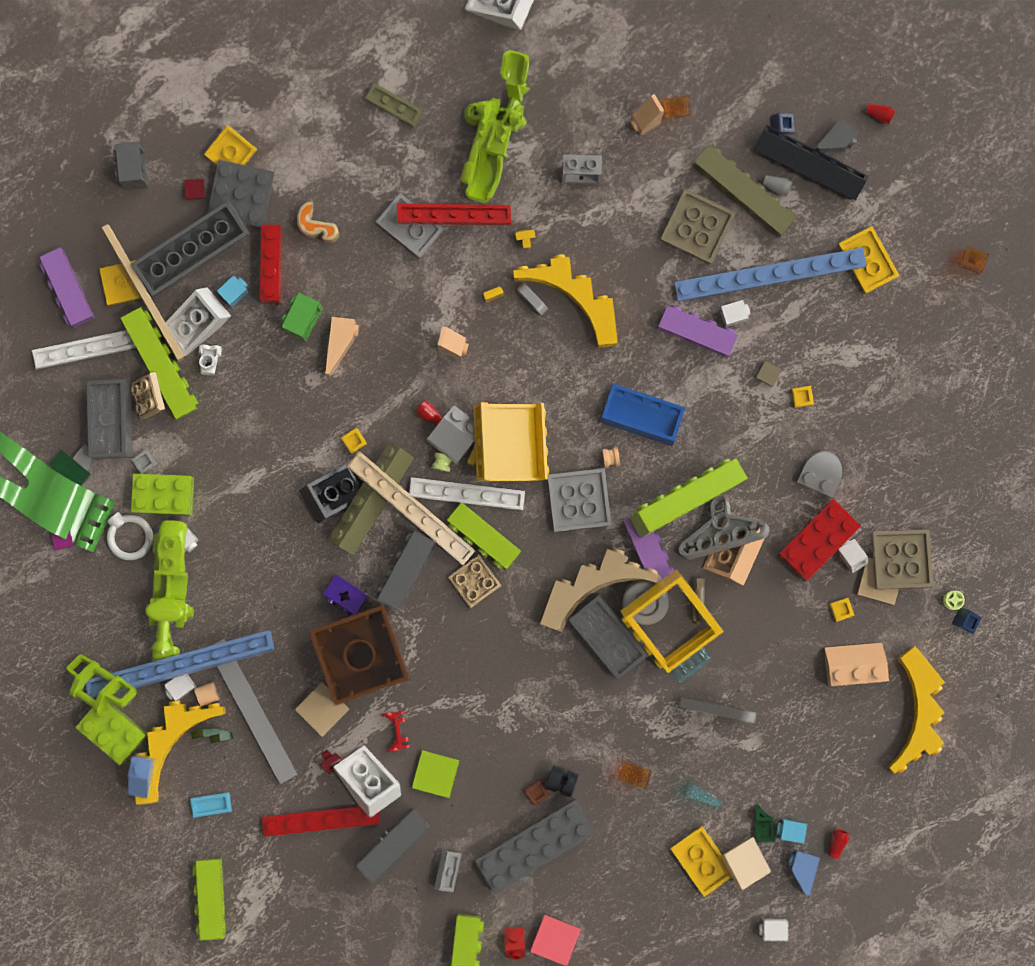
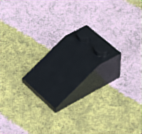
(331, 493)

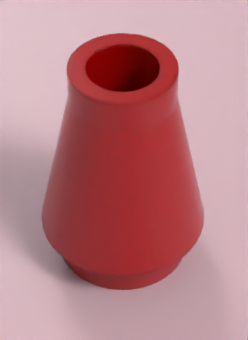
(881, 113)
(429, 413)
(838, 842)

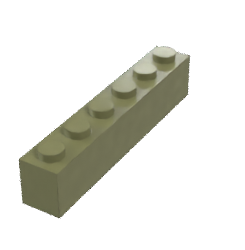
(744, 191)
(367, 502)

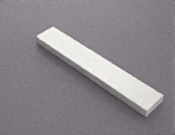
(83, 349)
(467, 493)

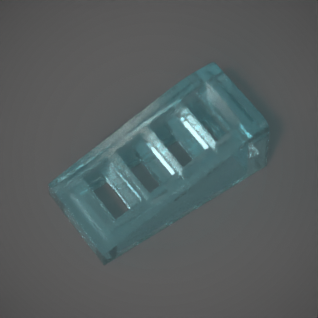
(705, 655)
(695, 792)

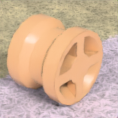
(611, 457)

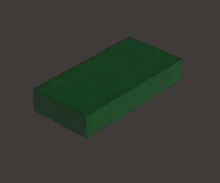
(70, 468)

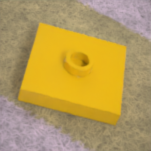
(230, 147)
(117, 285)

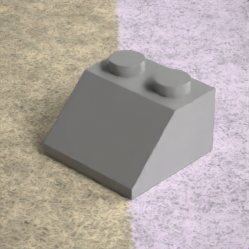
(453, 434)

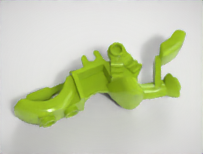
(493, 133)
(168, 587)

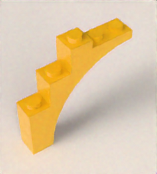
(558, 275)
(926, 710)
(161, 741)

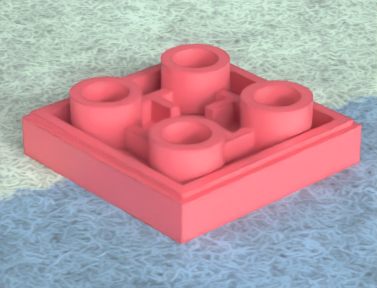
(555, 940)

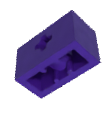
(339, 586)

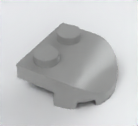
(821, 472)

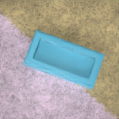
(211, 804)

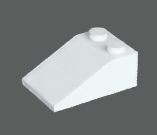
(504, 12)
(197, 320)
(368, 781)

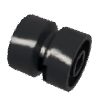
(555, 778)

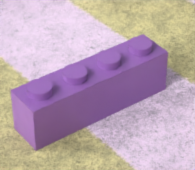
(66, 287)
(697, 331)
(649, 550)

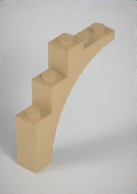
(567, 597)

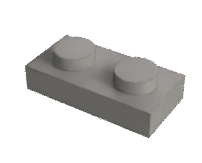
(447, 871)

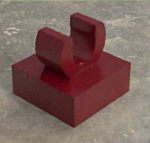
(330, 761)

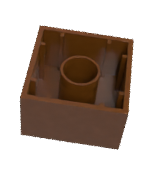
(360, 655)

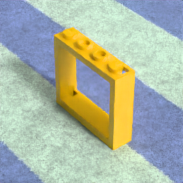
(688, 648)

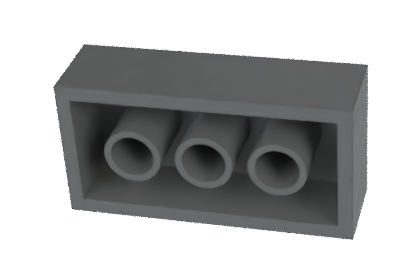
(406, 571)

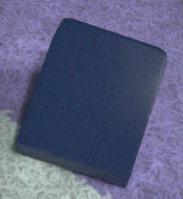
(783, 122)
(966, 620)

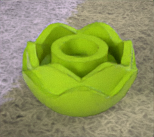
(469, 114)

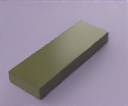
(393, 105)

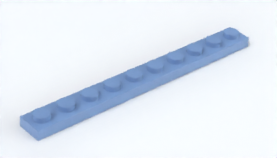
(770, 274)
(188, 662)

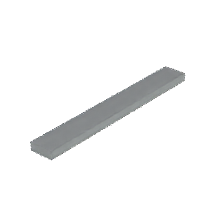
(257, 720)

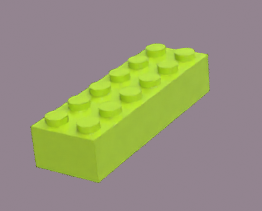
(685, 499)

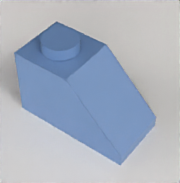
(140, 776)
(803, 869)

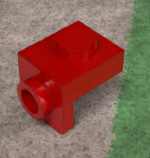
(514, 943)

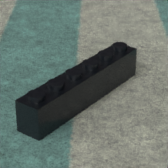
(811, 163)

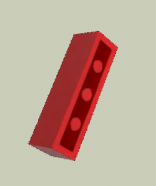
(271, 264)

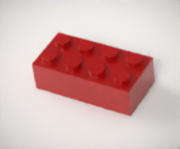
(819, 540)

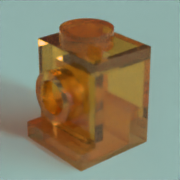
(979, 257)

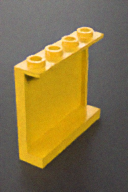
(510, 442)

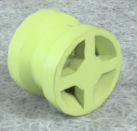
(442, 462)
(957, 600)

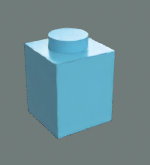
(233, 290)
(792, 831)

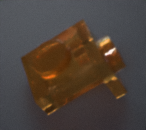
(676, 107)
(635, 775)

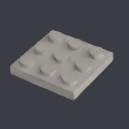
(579, 500)

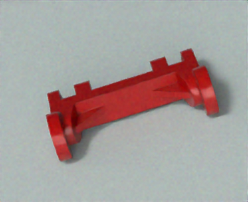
(393, 717)

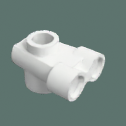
(209, 355)

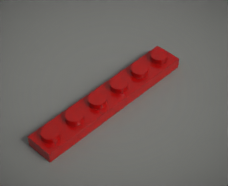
(453, 214)
(317, 821)

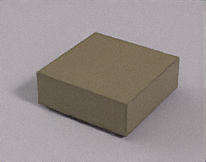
(768, 373)

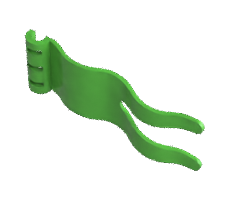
(52, 498)

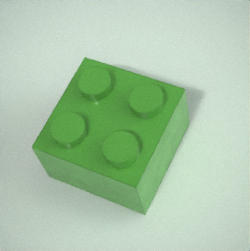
(301, 316)

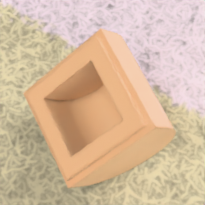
(206, 694)

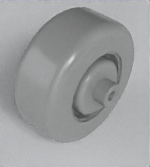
(654, 611)

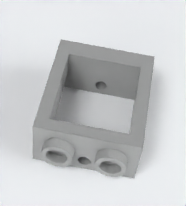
(581, 165)

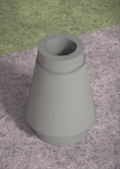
(778, 185)

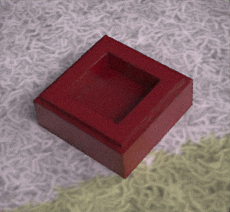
(194, 189)

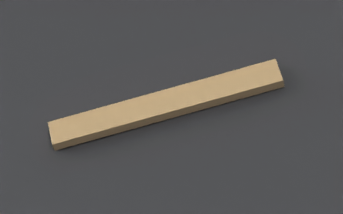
(141, 290)
(410, 508)

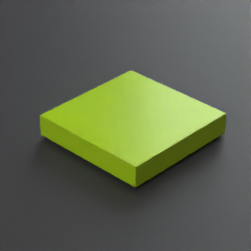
(435, 774)

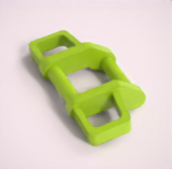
(106, 693)

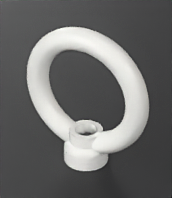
(117, 521)

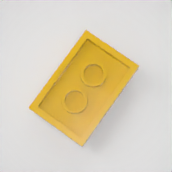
(879, 266)
(702, 861)

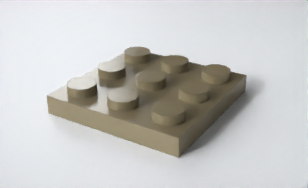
(698, 226)
(902, 559)

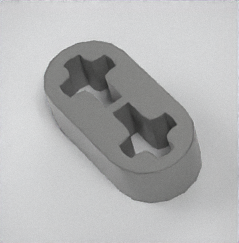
(532, 299)

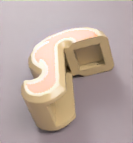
(313, 228)

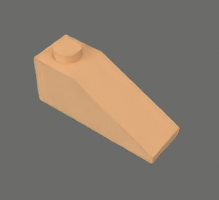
(647, 115)
(340, 340)
(452, 343)

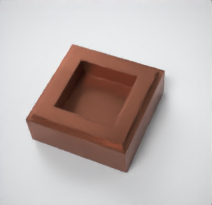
(537, 792)

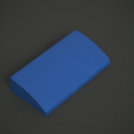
(642, 415)

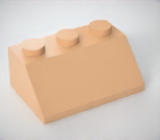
(735, 562)
(856, 664)

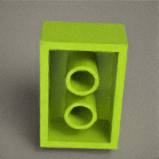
(162, 494)
(112, 732)

